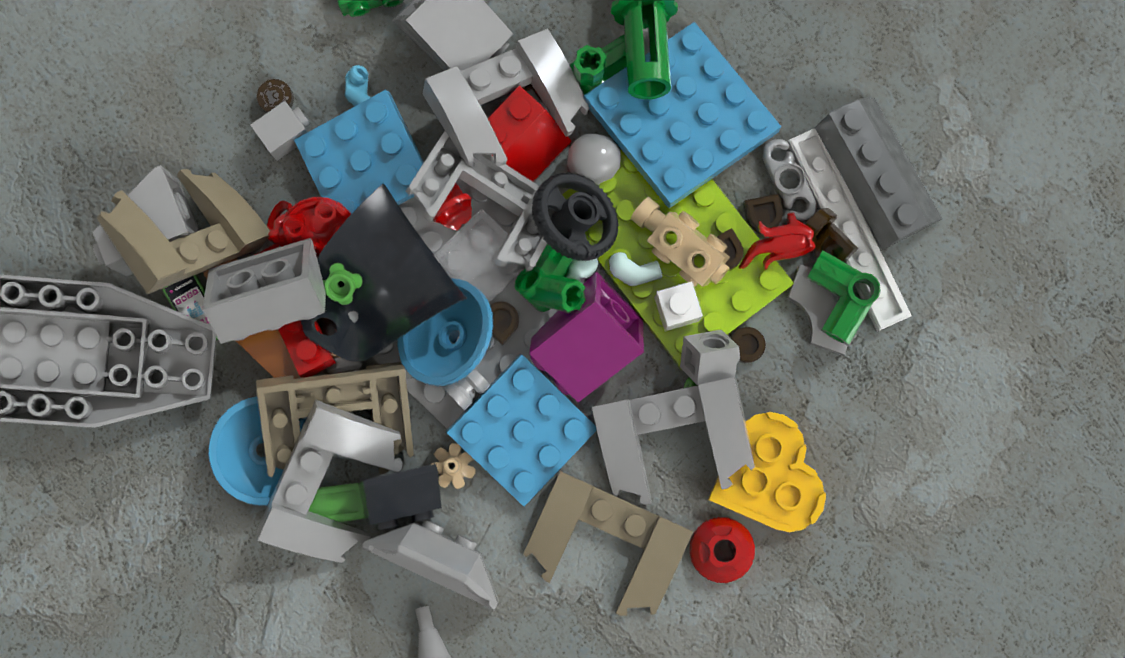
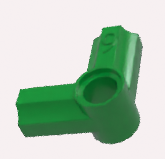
(597, 65)
(546, 285)
(849, 310)

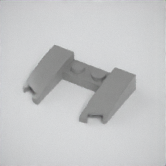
(458, 94)
(498, 183)
(711, 402)
(325, 432)

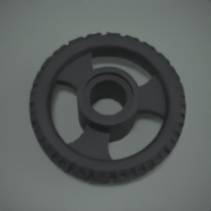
(574, 216)

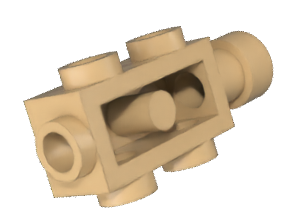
(688, 243)

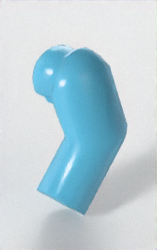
(356, 85)

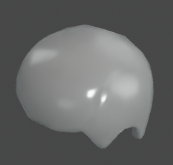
(594, 157)

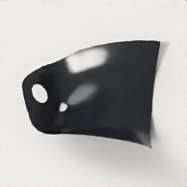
(399, 278)

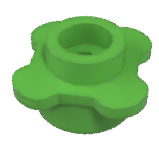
(341, 294)

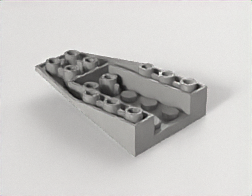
(96, 354)

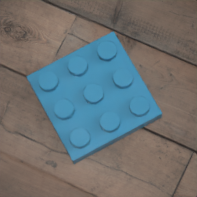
(361, 152)
(522, 429)

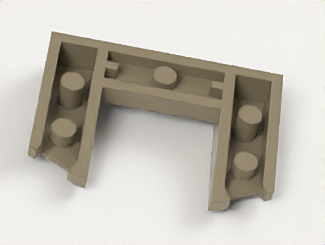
(159, 263)
(288, 399)
(659, 538)

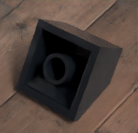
(401, 495)

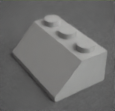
(264, 291)

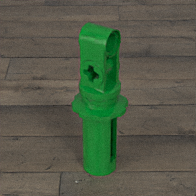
(644, 78)

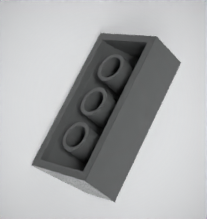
(877, 171)

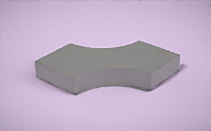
(817, 305)

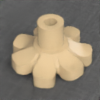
(461, 468)

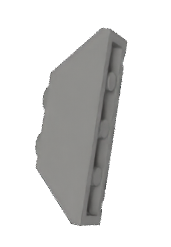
(438, 558)

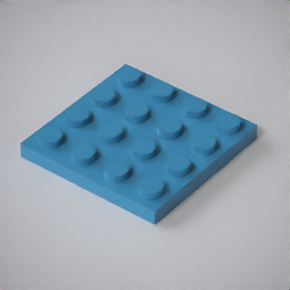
(692, 130)

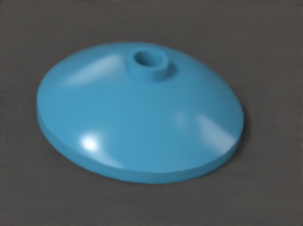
(432, 348)
(235, 456)

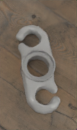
(774, 170)

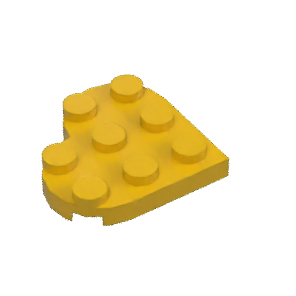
(781, 486)

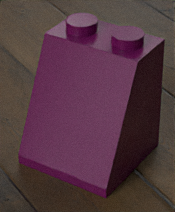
(589, 343)

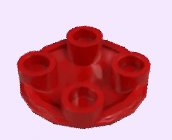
(314, 219)

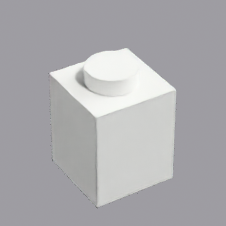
(678, 306)

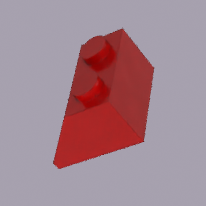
(527, 134)

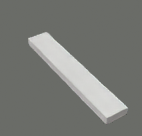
(832, 193)

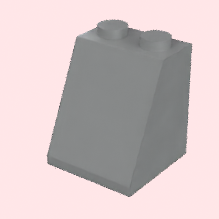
(454, 31)
(164, 202)

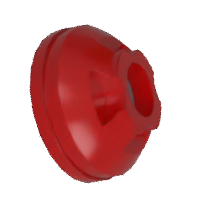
(702, 549)

